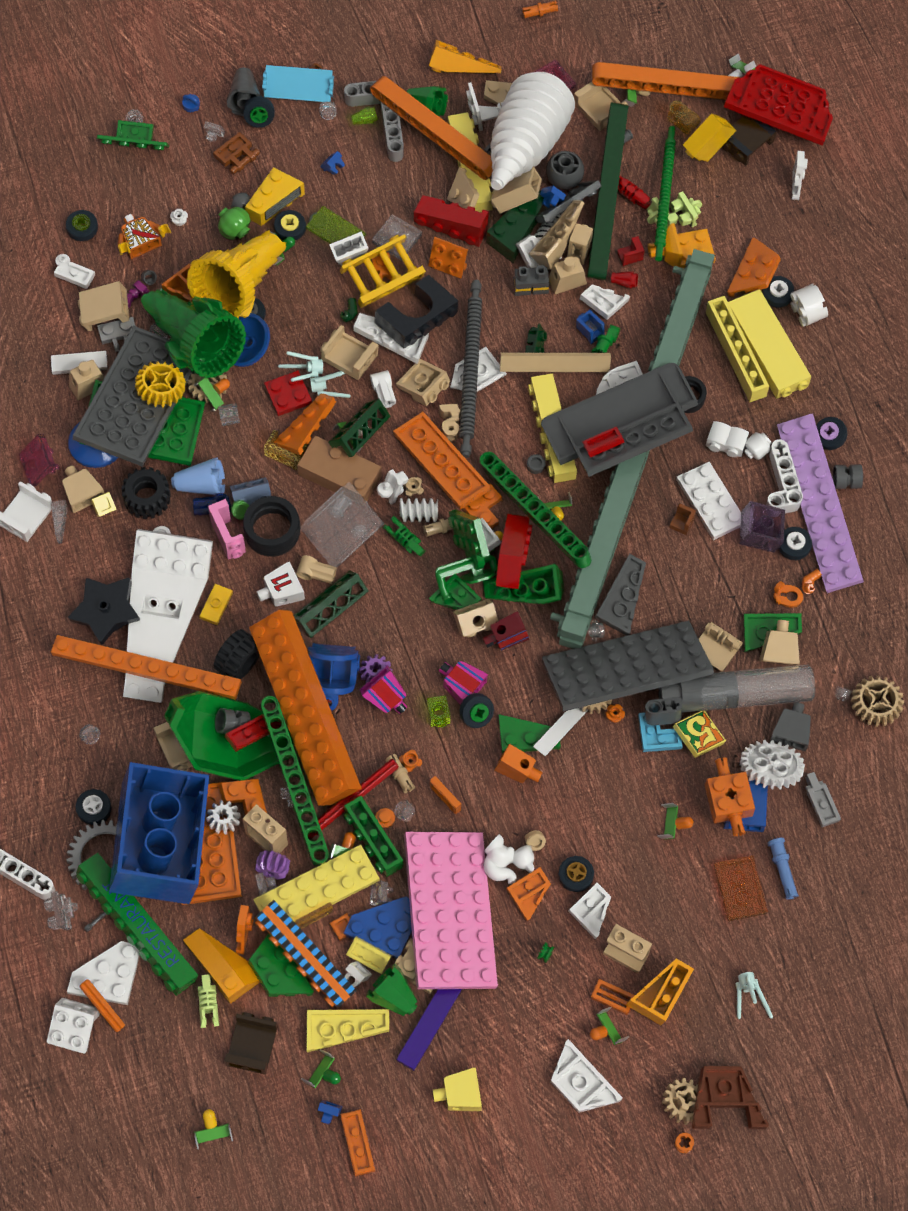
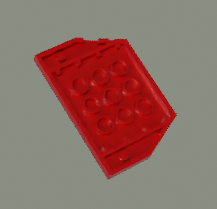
(782, 103)

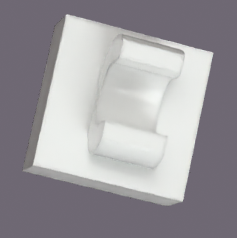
(358, 971)

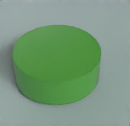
(239, 508)

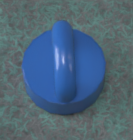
(190, 103)

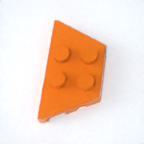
(755, 269)

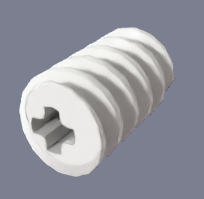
(418, 510)

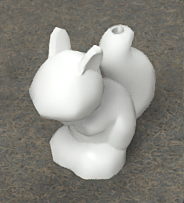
(500, 856)

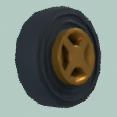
(576, 866)

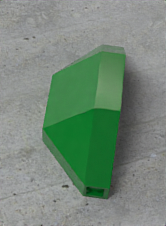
(193, 725)

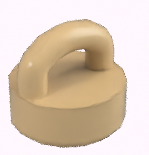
(535, 840)

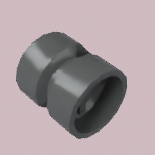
(848, 476)
(229, 719)

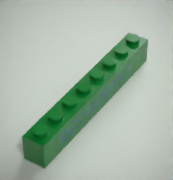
(138, 926)

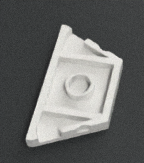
(581, 1081)

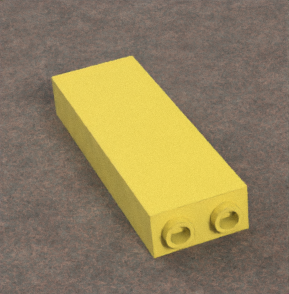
(770, 345)

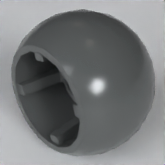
(565, 170)

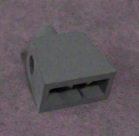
(793, 728)

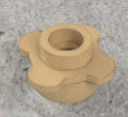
(413, 482)

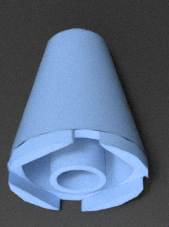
(201, 478)

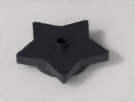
(105, 608)

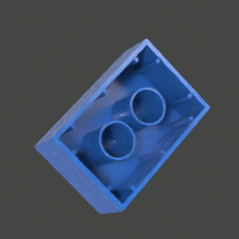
(159, 833)

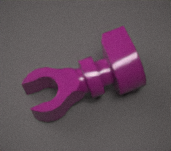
(139, 288)

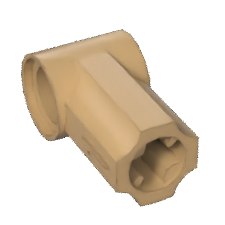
(311, 569)

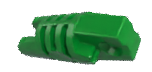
(405, 537)

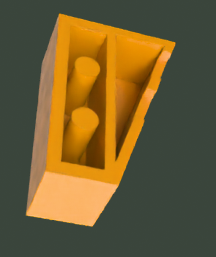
(661, 994)

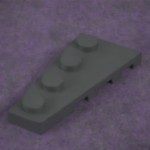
(585, 189)
(623, 595)

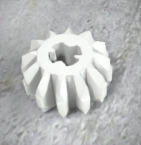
(217, 811)

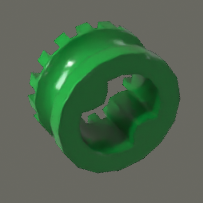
(546, 952)

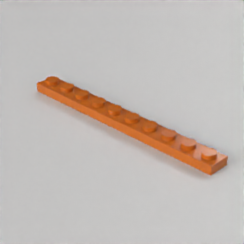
(146, 667)

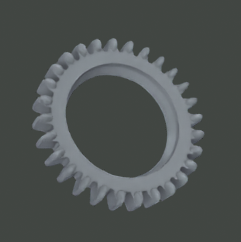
(75, 854)

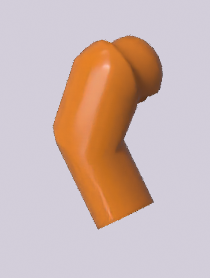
(808, 581)

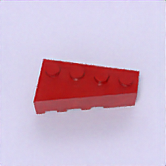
(452, 219)
(513, 551)

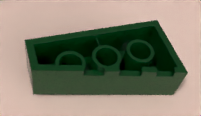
(514, 227)

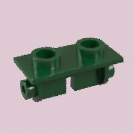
(537, 337)

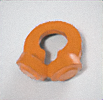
(782, 588)

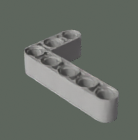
(359, 95)

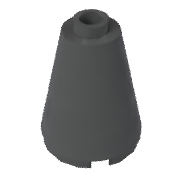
(241, 90)

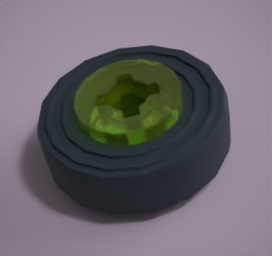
(81, 232)

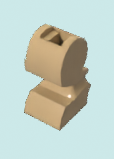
(450, 427)

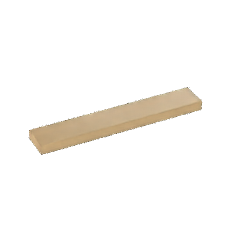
(555, 362)

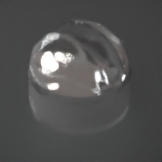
(842, 692)

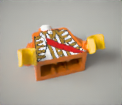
(140, 236)

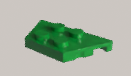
(276, 972)

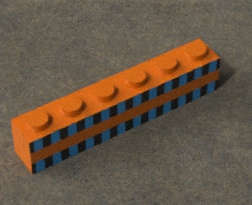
(305, 954)

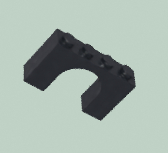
(407, 329)

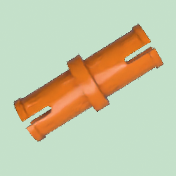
(540, 9)

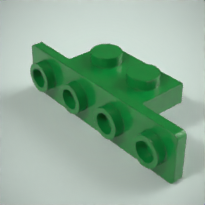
(134, 133)

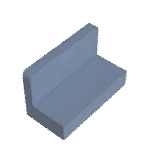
(251, 490)

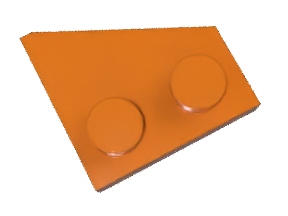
(529, 892)
(244, 925)

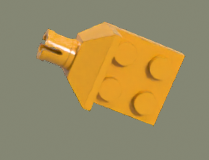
(681, 245)

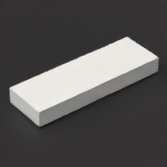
(66, 362)

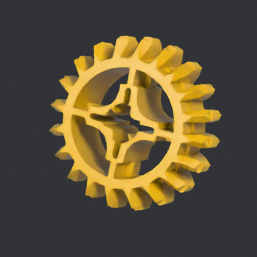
(160, 390)

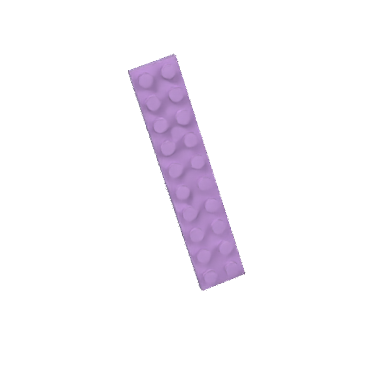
(821, 505)

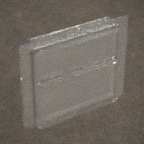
(341, 525)

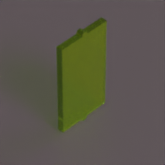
(331, 226)

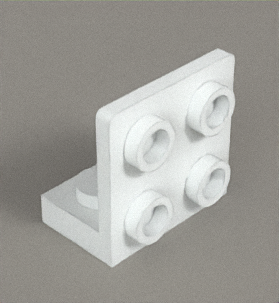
(72, 1025)

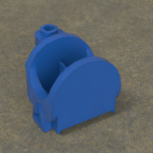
(335, 669)

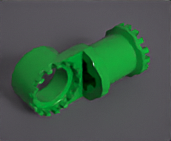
(607, 340)

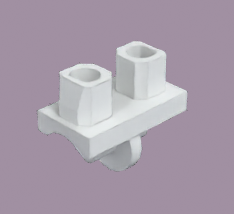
(392, 486)

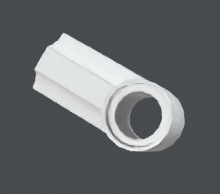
(383, 385)

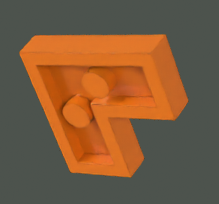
(481, 506)
(243, 791)

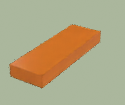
(357, 1142)

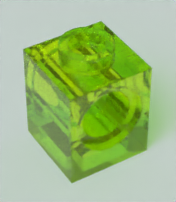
(435, 704)

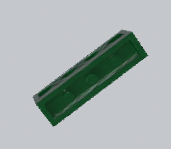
(360, 422)
(327, 597)

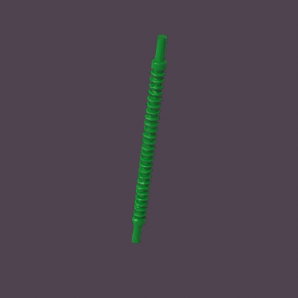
(665, 191)

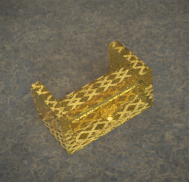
(280, 454)

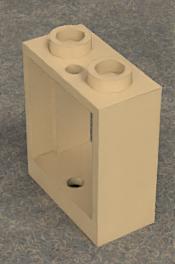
(269, 835)

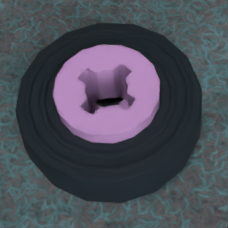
(836, 436)

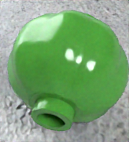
(234, 223)

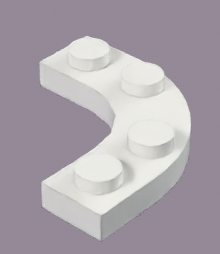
(619, 375)

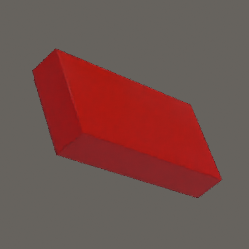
(603, 442)

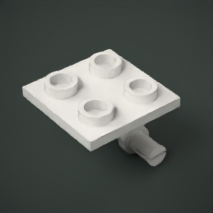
(480, 113)

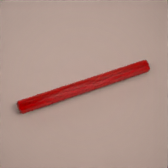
(370, 783)

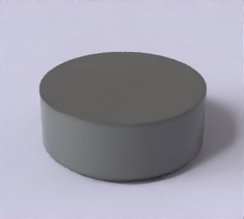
(536, 464)

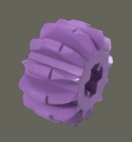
(368, 667)
(272, 864)

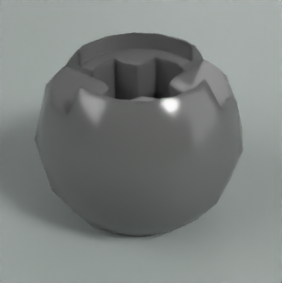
(240, 200)

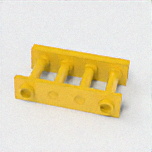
(382, 288)

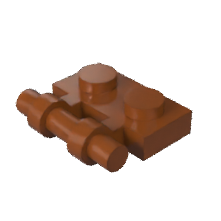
(233, 149)

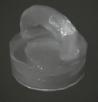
(328, 110)
(89, 734)
(404, 810)

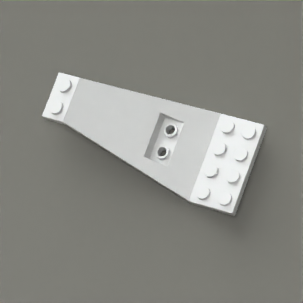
(166, 571)

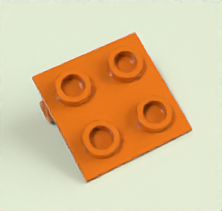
(448, 257)

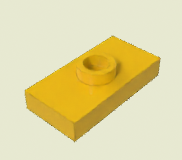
(216, 604)

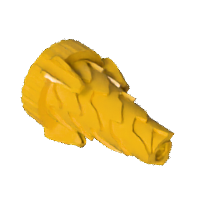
(234, 273)

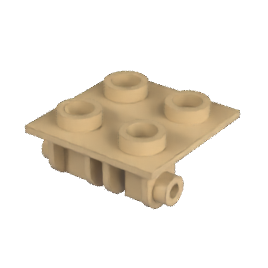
(719, 645)

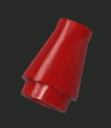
(625, 279)

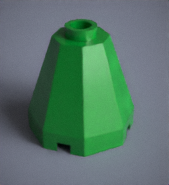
(431, 97)
(393, 992)

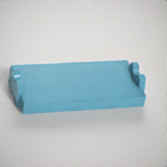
(298, 83)

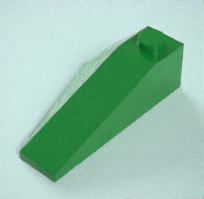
(535, 586)

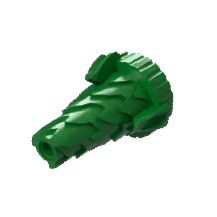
(201, 332)

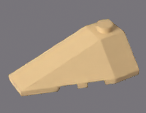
(554, 242)

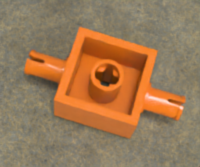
(721, 806)

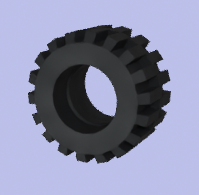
(146, 479)
(237, 655)

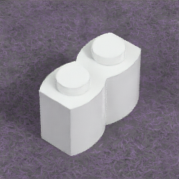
(727, 439)

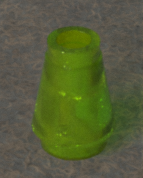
(365, 116)

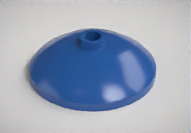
(257, 333)
(88, 455)

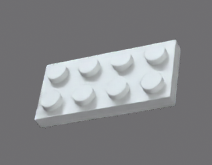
(710, 500)

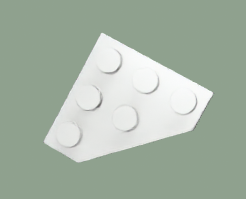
(109, 972)

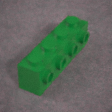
(374, 837)

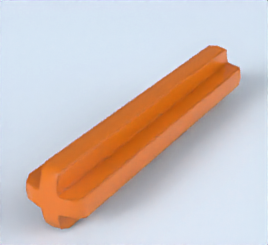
(102, 1005)

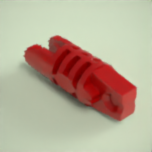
(633, 193)

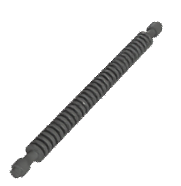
(470, 371)

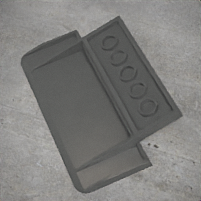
(643, 409)

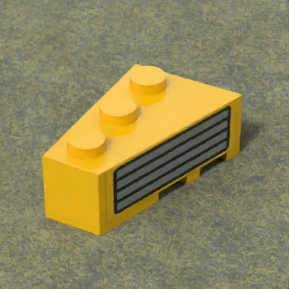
(273, 195)

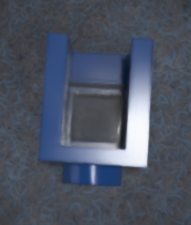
(590, 326)

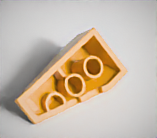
(449, 59)
(226, 968)

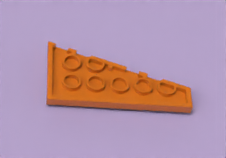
(219, 863)

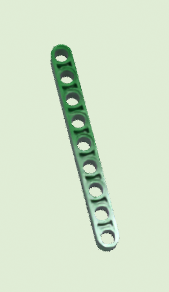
(538, 515)
(291, 771)

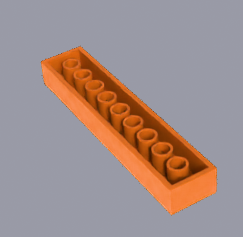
(305, 708)

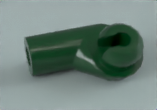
(352, 310)

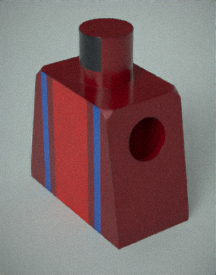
(507, 632)

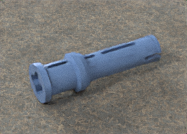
(781, 859)

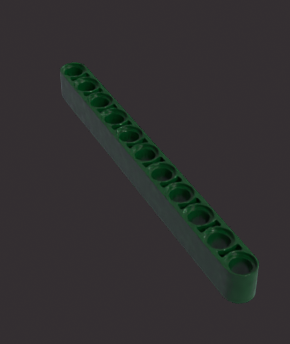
(608, 192)

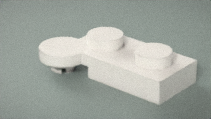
(73, 272)

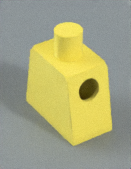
(460, 1091)

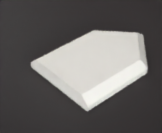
(487, 371)

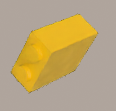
(709, 138)

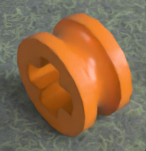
(690, 1144)

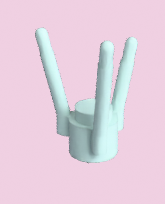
(314, 366)
(319, 384)
(749, 984)

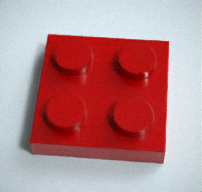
(287, 395)

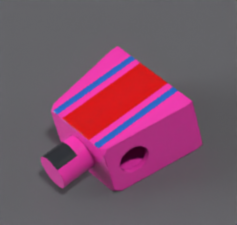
(462, 680)
(385, 691)

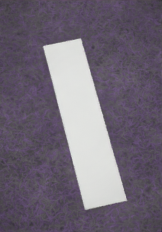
(559, 730)

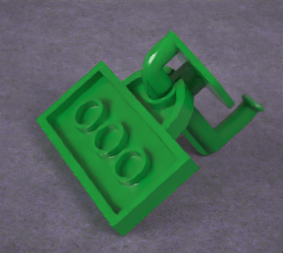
(471, 538)

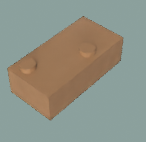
(334, 468)

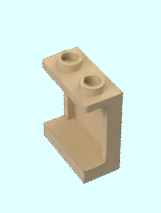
(595, 103)
(103, 304)
(348, 353)
(171, 748)
(627, 948)

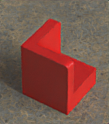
(631, 253)

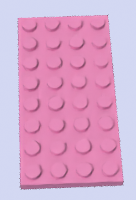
(450, 911)

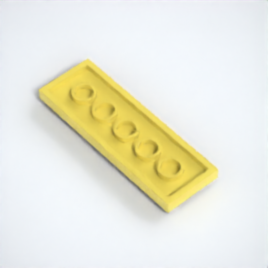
(323, 884)

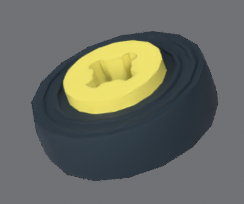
(295, 230)

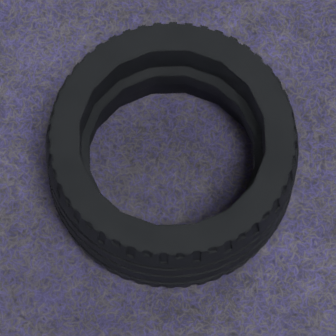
(265, 506)

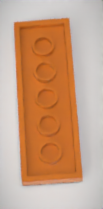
(441, 460)

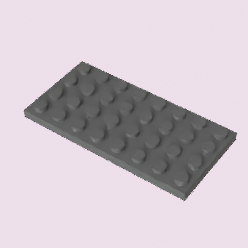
(117, 416)
(627, 665)

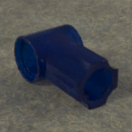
(200, 505)

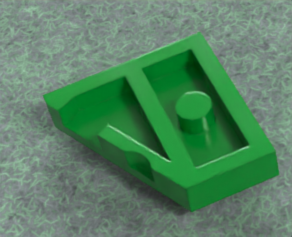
(461, 594)

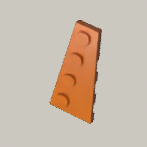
(301, 429)

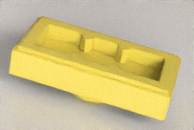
(368, 955)

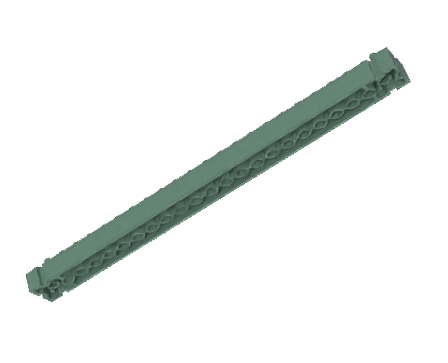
(627, 474)

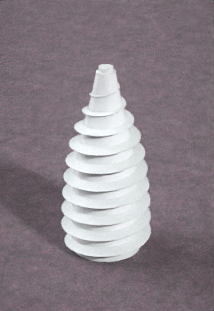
(528, 125)

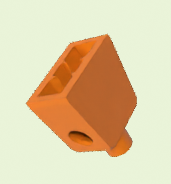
(517, 765)

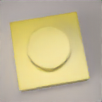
(103, 504)

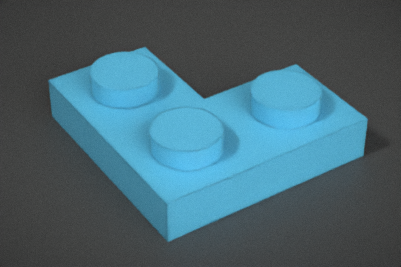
(656, 739)

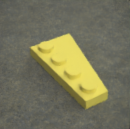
(337, 1027)

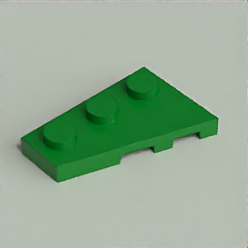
(757, 625)
(521, 733)

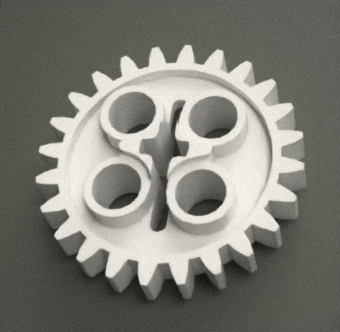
(772, 764)

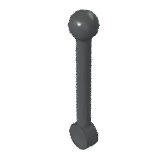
(88, 927)

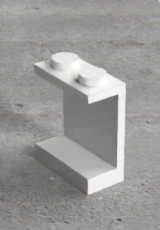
(26, 512)

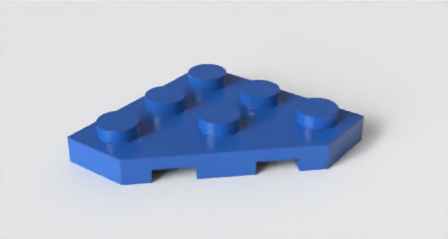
(383, 926)

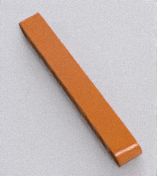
(661, 80)
(433, 127)

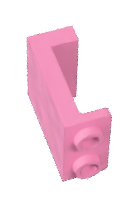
(219, 516)

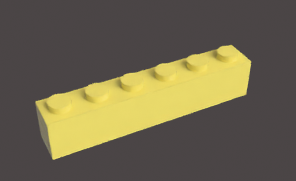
(465, 126)
(737, 349)
(546, 403)

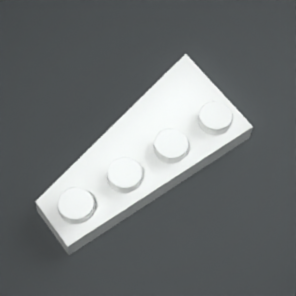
(366, 327)

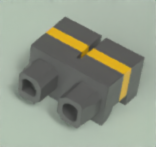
(529, 278)

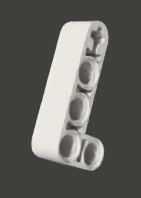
(782, 475)
(23, 870)

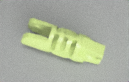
(207, 1001)

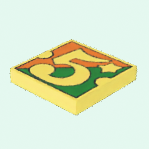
(699, 733)

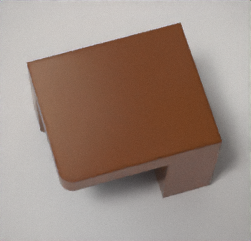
(683, 519)

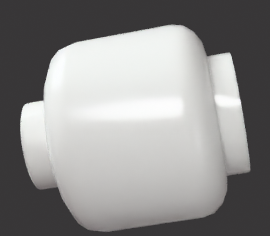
(757, 446)

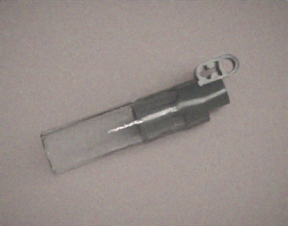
(732, 690)

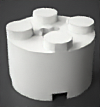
(809, 305)

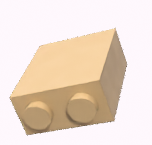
(517, 192)

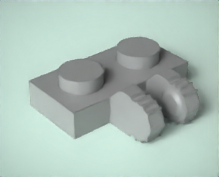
(115, 331)

